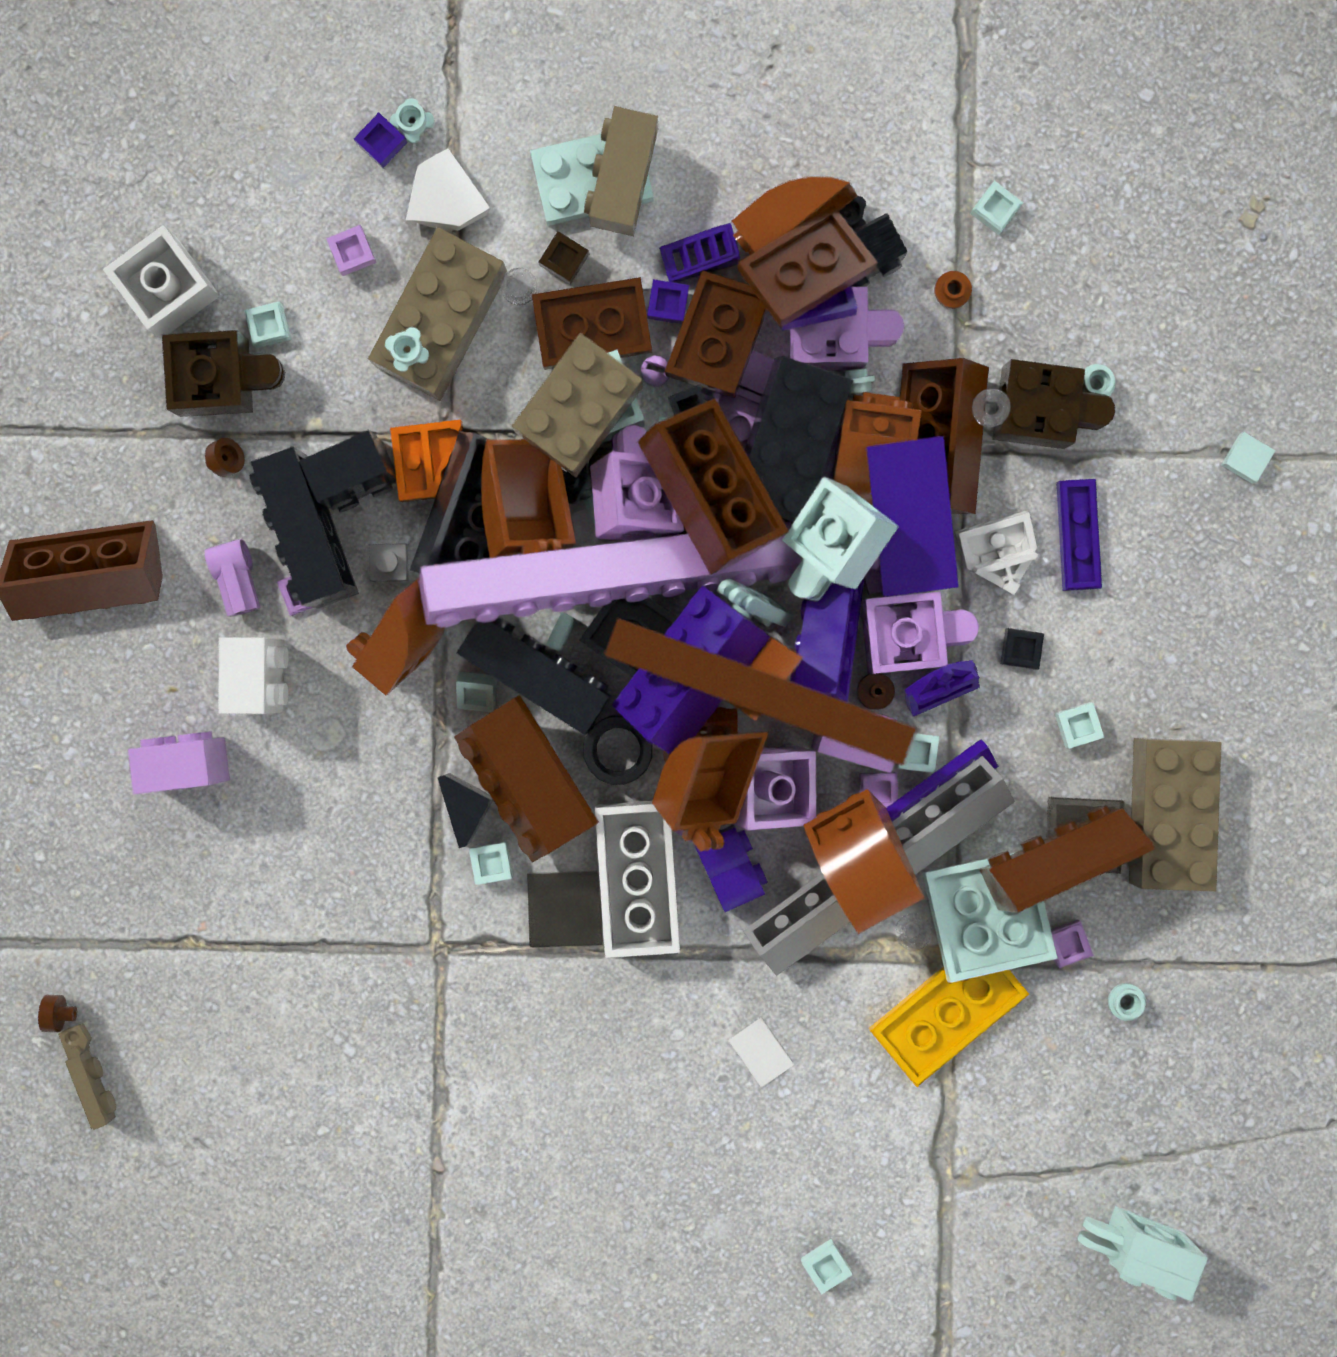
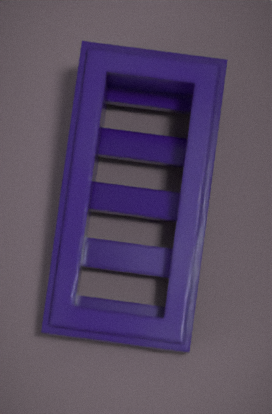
(709, 237)

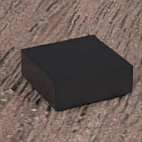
(1022, 648)

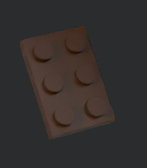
(807, 266)
(605, 313)
(717, 335)

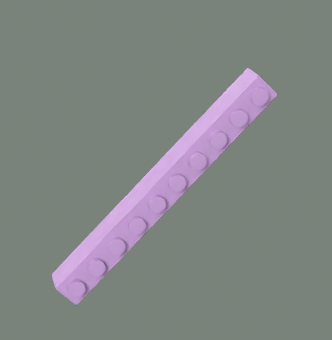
(586, 576)

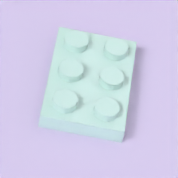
(566, 176)

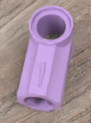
(231, 568)

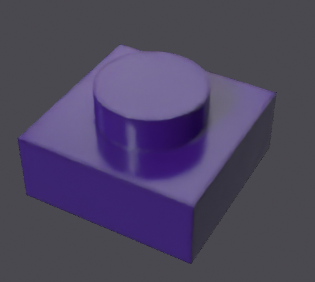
(380, 140)
(668, 301)

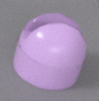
(652, 377)

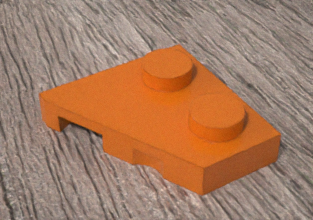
(422, 457)

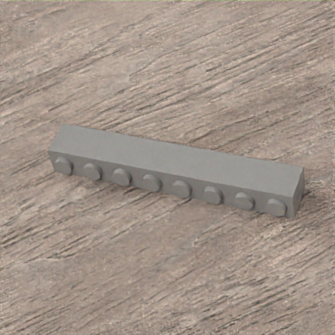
(925, 834)

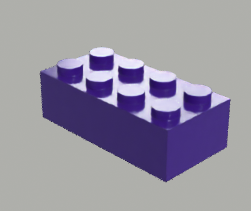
(674, 712)

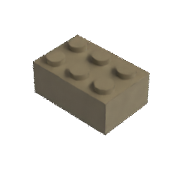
(578, 405)

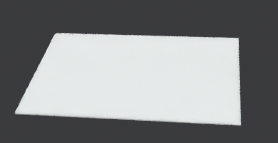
(761, 1052)

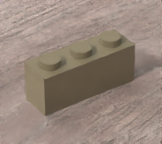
(621, 170)

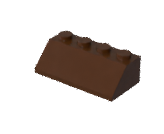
(946, 398)
(712, 485)
(81, 571)
(525, 779)
(1064, 859)

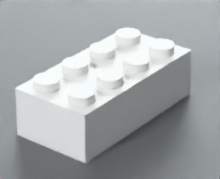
(636, 880)

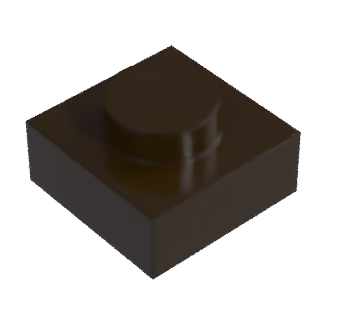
(564, 257)

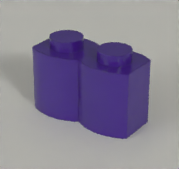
(732, 871)

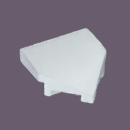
(444, 195)
(999, 549)

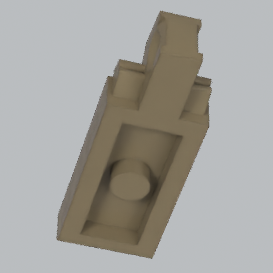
(86, 1076)

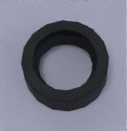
(598, 769)

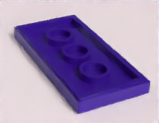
(913, 492)

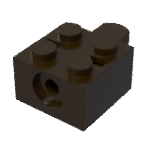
(215, 379)
(1051, 402)

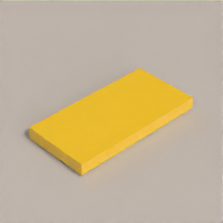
(944, 1019)

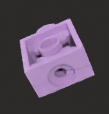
(846, 337)
(628, 494)
(912, 632)

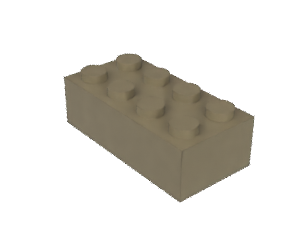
(447, 305)
(1178, 811)

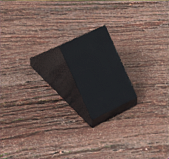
(465, 806)

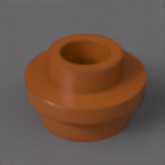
(947, 299)

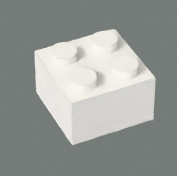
(161, 282)
(252, 675)

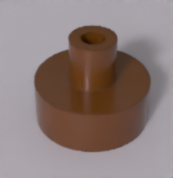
(224, 457)
(867, 687)
(54, 1012)

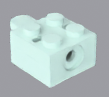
(837, 539)
(1147, 1253)

